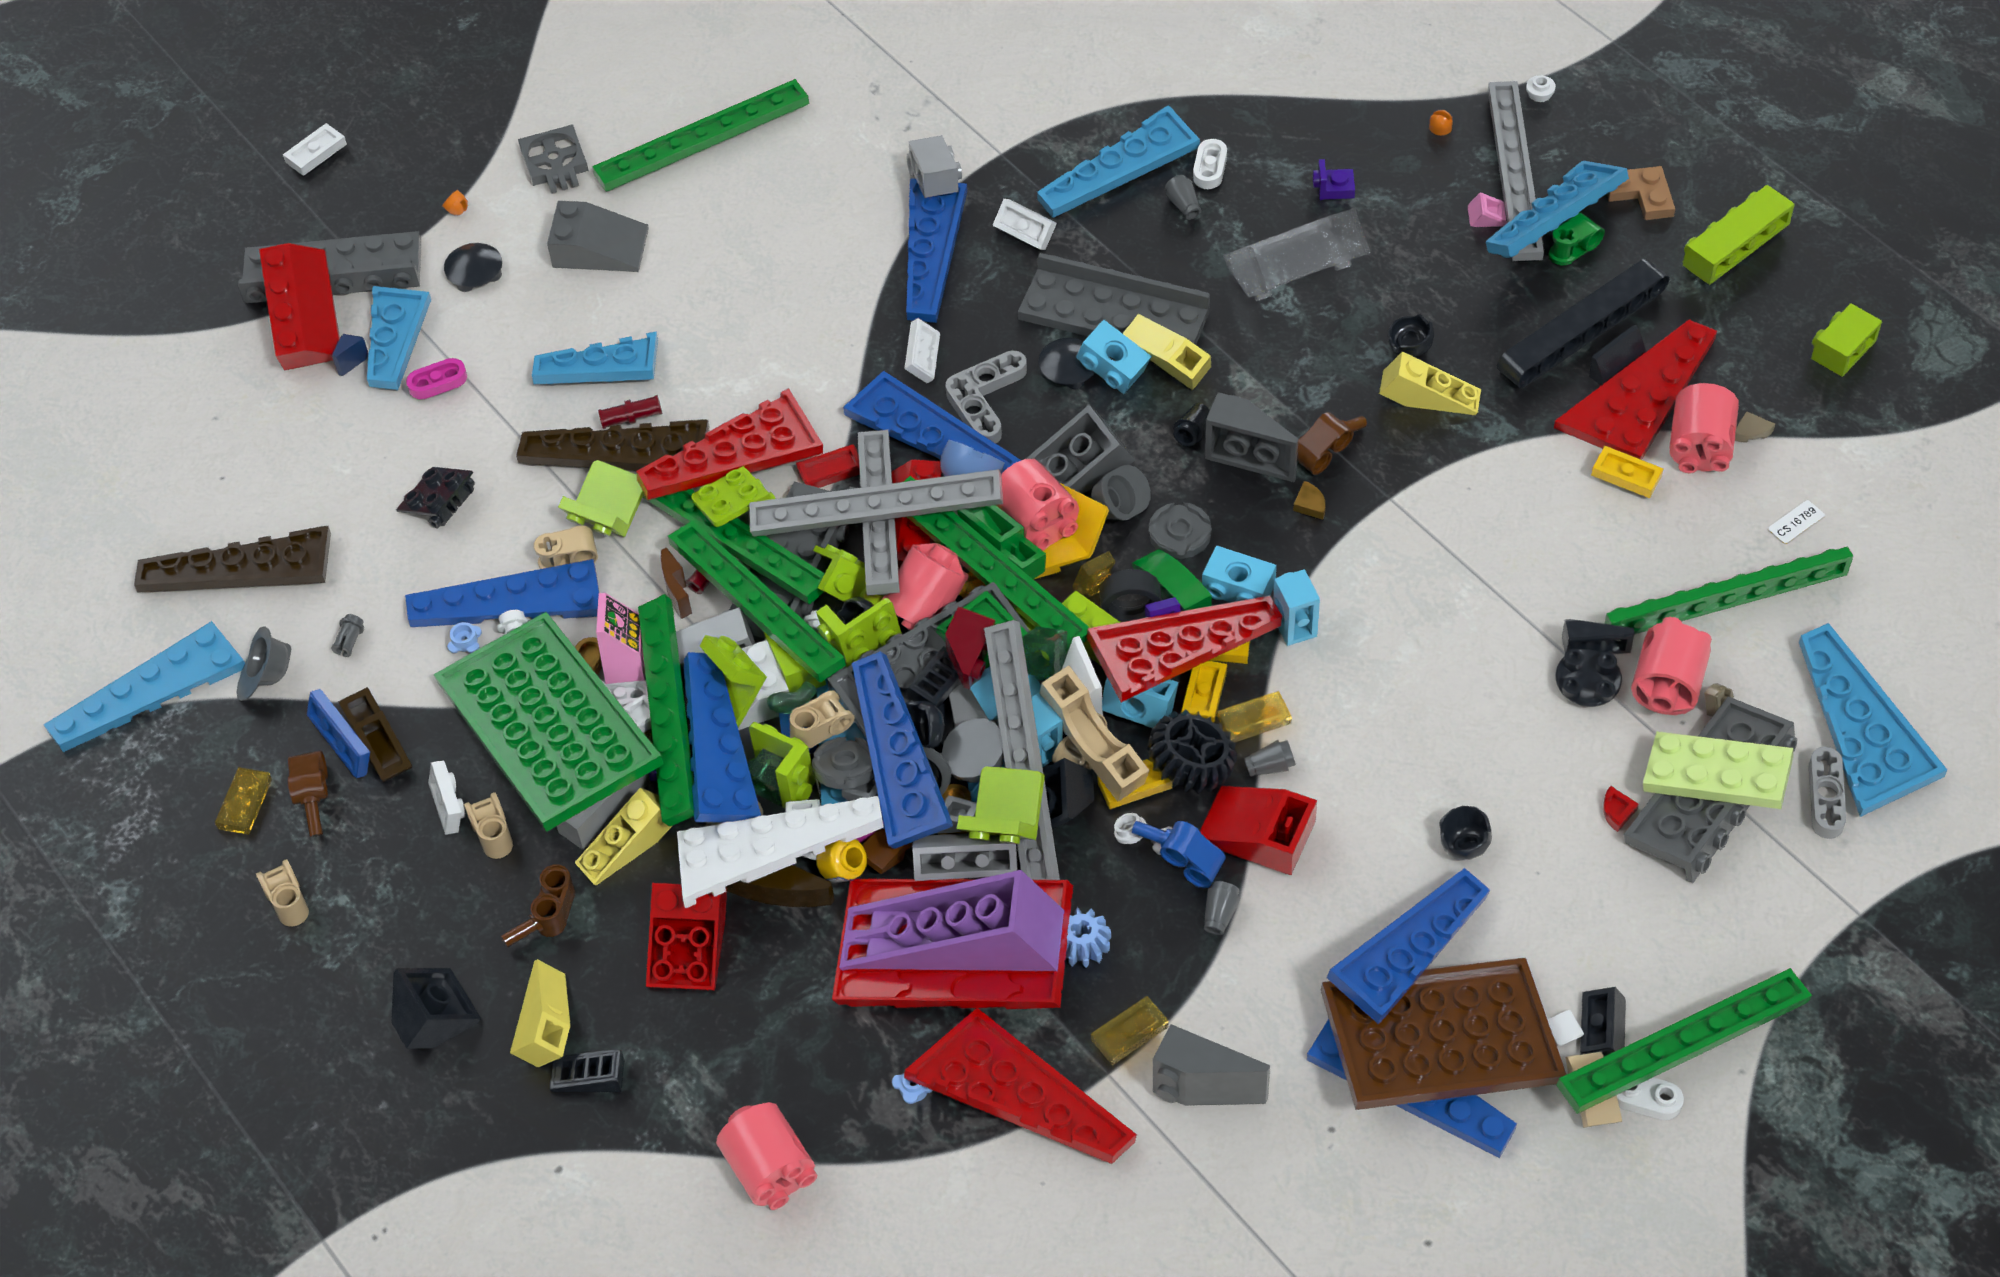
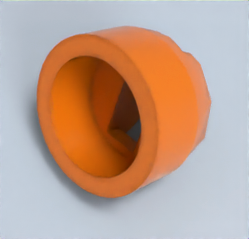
(1441, 122)
(456, 203)

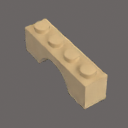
(1111, 759)

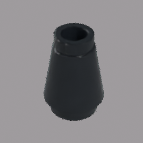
(1191, 425)

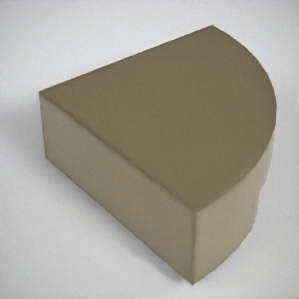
(1753, 427)
(1715, 696)

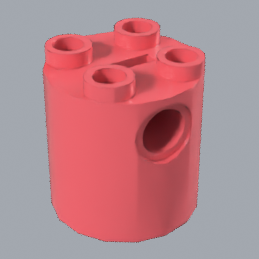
(1704, 428)
(1038, 503)
(927, 583)
(1671, 667)
(765, 1154)

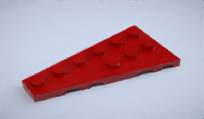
(1638, 399)
(756, 440)
(1159, 647)
(1003, 1077)

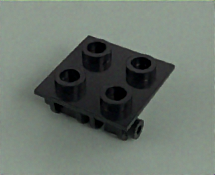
(439, 494)

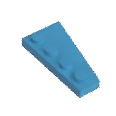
(394, 331)
(597, 363)

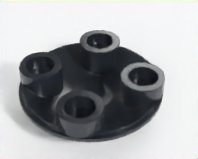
(473, 266)
(1060, 364)
(1588, 677)

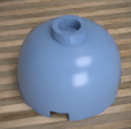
(962, 459)

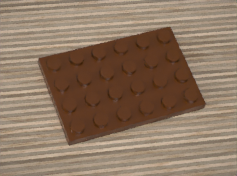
(1447, 1037)

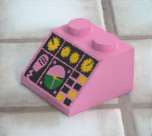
(619, 641)

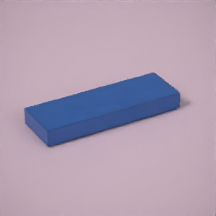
(338, 733)

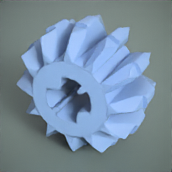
(1087, 938)

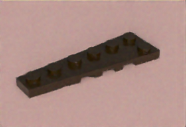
(615, 446)
(269, 562)

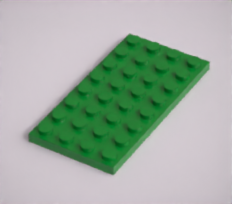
(548, 721)

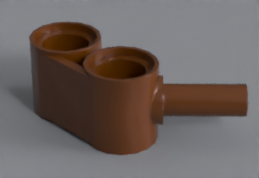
(1326, 434)
(308, 786)
(550, 900)

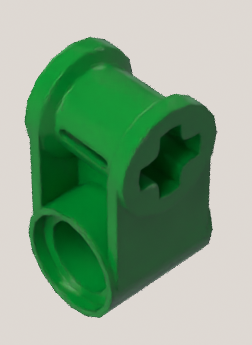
(1575, 239)

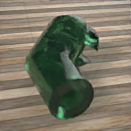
(787, 701)

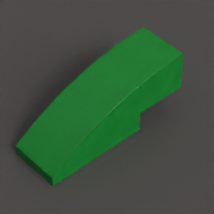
(1006, 536)
(1175, 580)

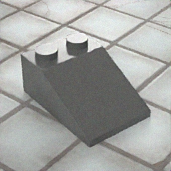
(595, 238)
(1249, 439)
(1083, 451)
(1206, 1073)

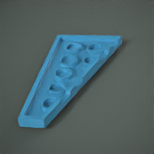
(1876, 742)

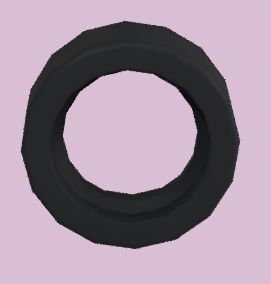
(1129, 582)

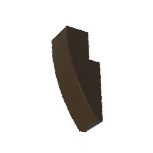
(376, 734)
(787, 888)

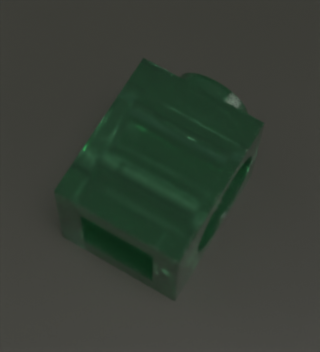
(1050, 641)
(764, 777)

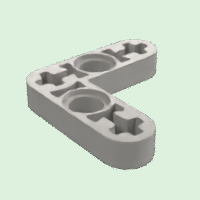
(976, 389)

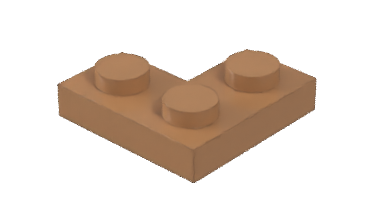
(1650, 189)

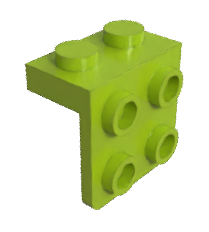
(730, 496)
(605, 500)
(844, 576)
(862, 634)
(740, 672)
(795, 771)
(1006, 805)

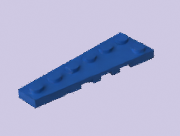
(931, 244)
(916, 420)
(558, 590)
(721, 772)
(902, 774)
(1397, 956)
(1463, 1117)

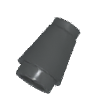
(1183, 196)
(1271, 759)
(1220, 906)

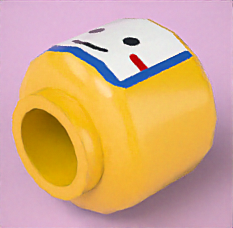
(842, 861)

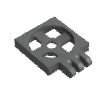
(558, 173)

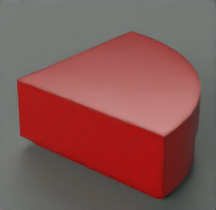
(1618, 808)

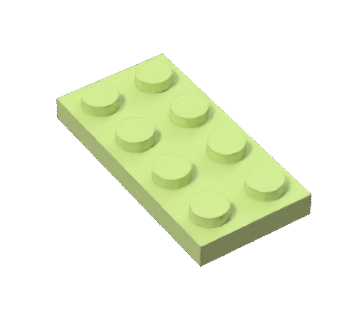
(1718, 770)

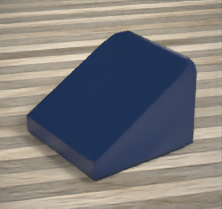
(349, 353)

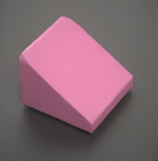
(1486, 211)

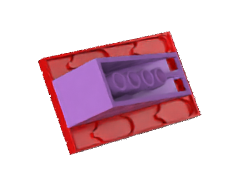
(954, 943)

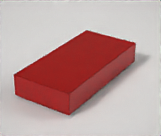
(829, 467)

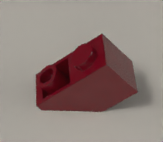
(968, 644)

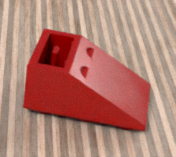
(1261, 825)
(683, 940)

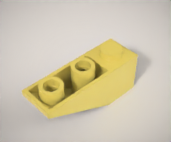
(1170, 350)
(1427, 387)
(625, 837)
(543, 1017)

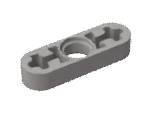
(1820, 804)

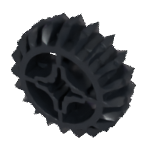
(1185, 744)

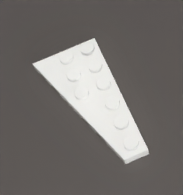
(764, 844)

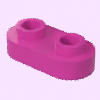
(436, 378)

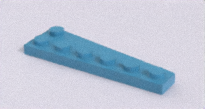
(1137, 153)
(1580, 188)
(171, 673)

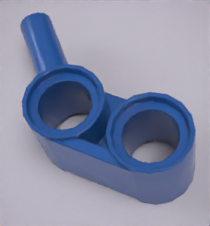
(1183, 847)

